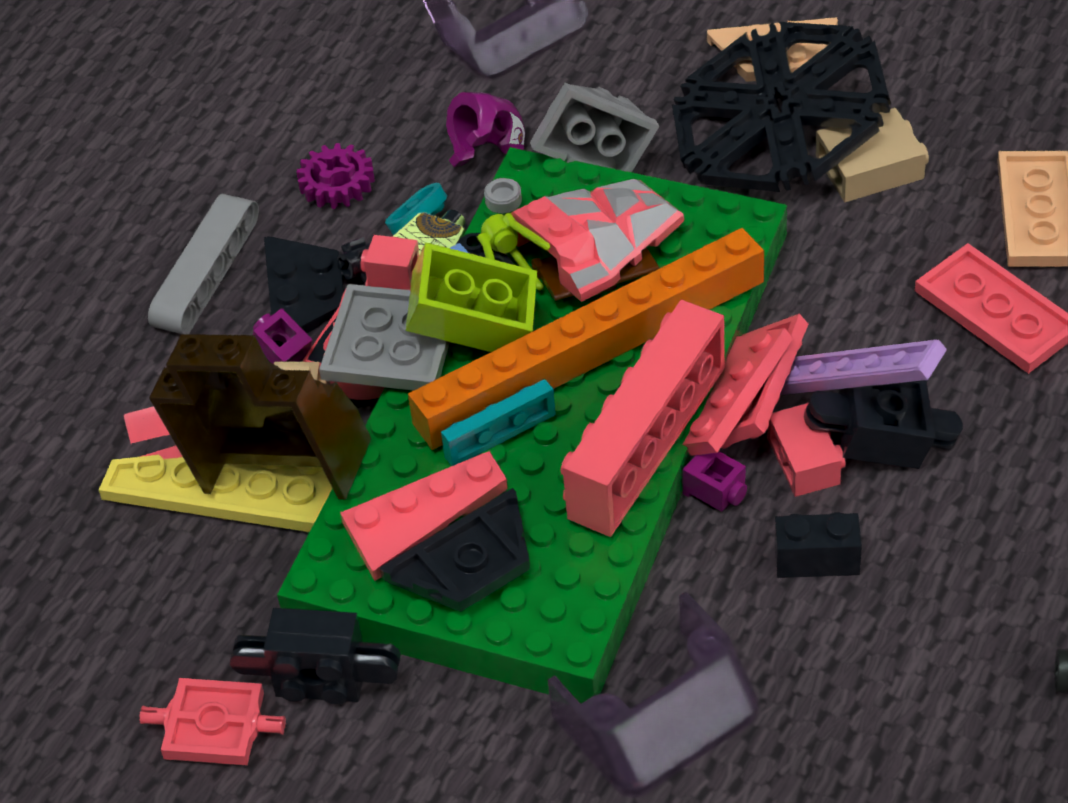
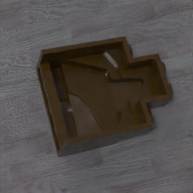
(238, 408)

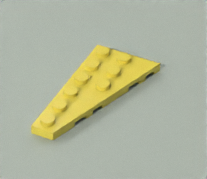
(243, 492)

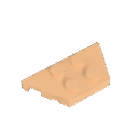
(797, 53)

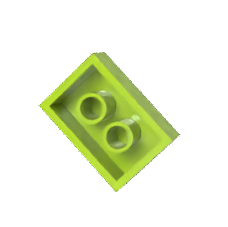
(470, 299)

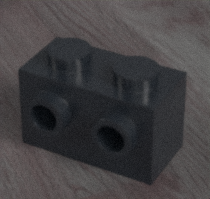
(817, 545)

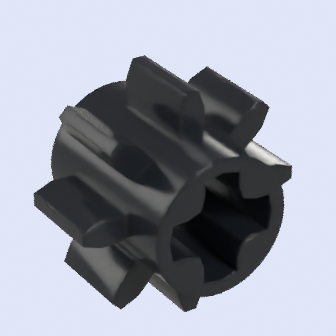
(350, 261)

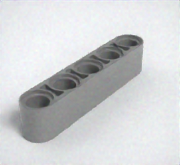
(203, 264)

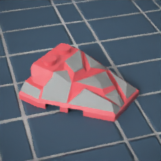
(599, 231)

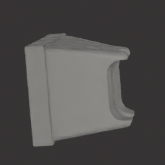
(594, 129)

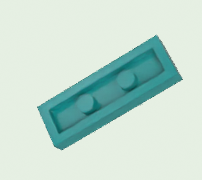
(498, 422)

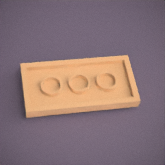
(1034, 207)

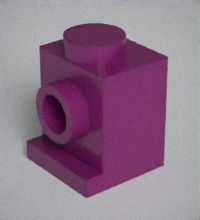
(281, 328)
(715, 480)

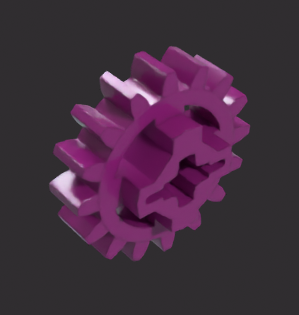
(335, 175)

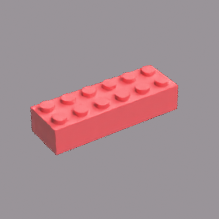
(643, 418)

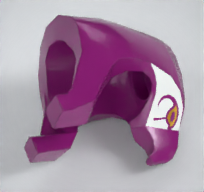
(481, 119)

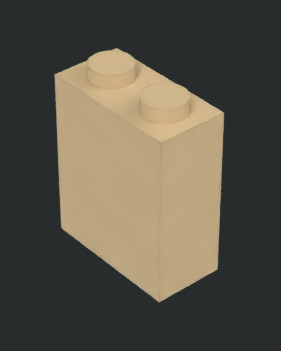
(881, 163)

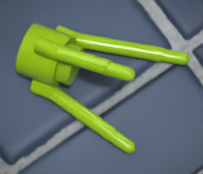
(501, 235)

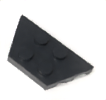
(303, 281)
(466, 557)

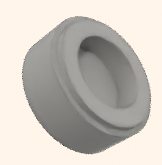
(502, 195)

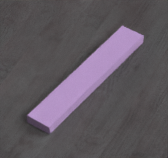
(864, 367)

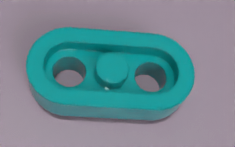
(426, 200)

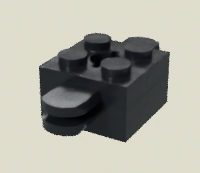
(884, 422)
(315, 656)

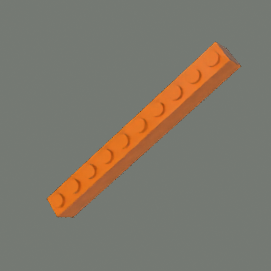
(589, 333)

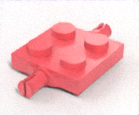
(212, 721)

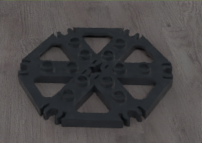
(801, 92)

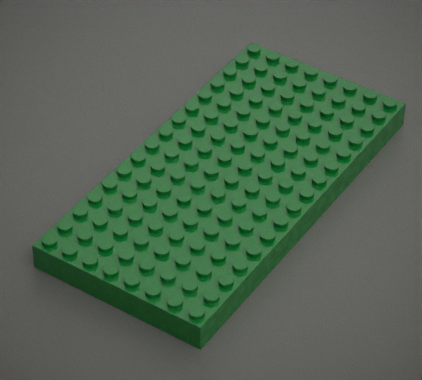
(581, 584)

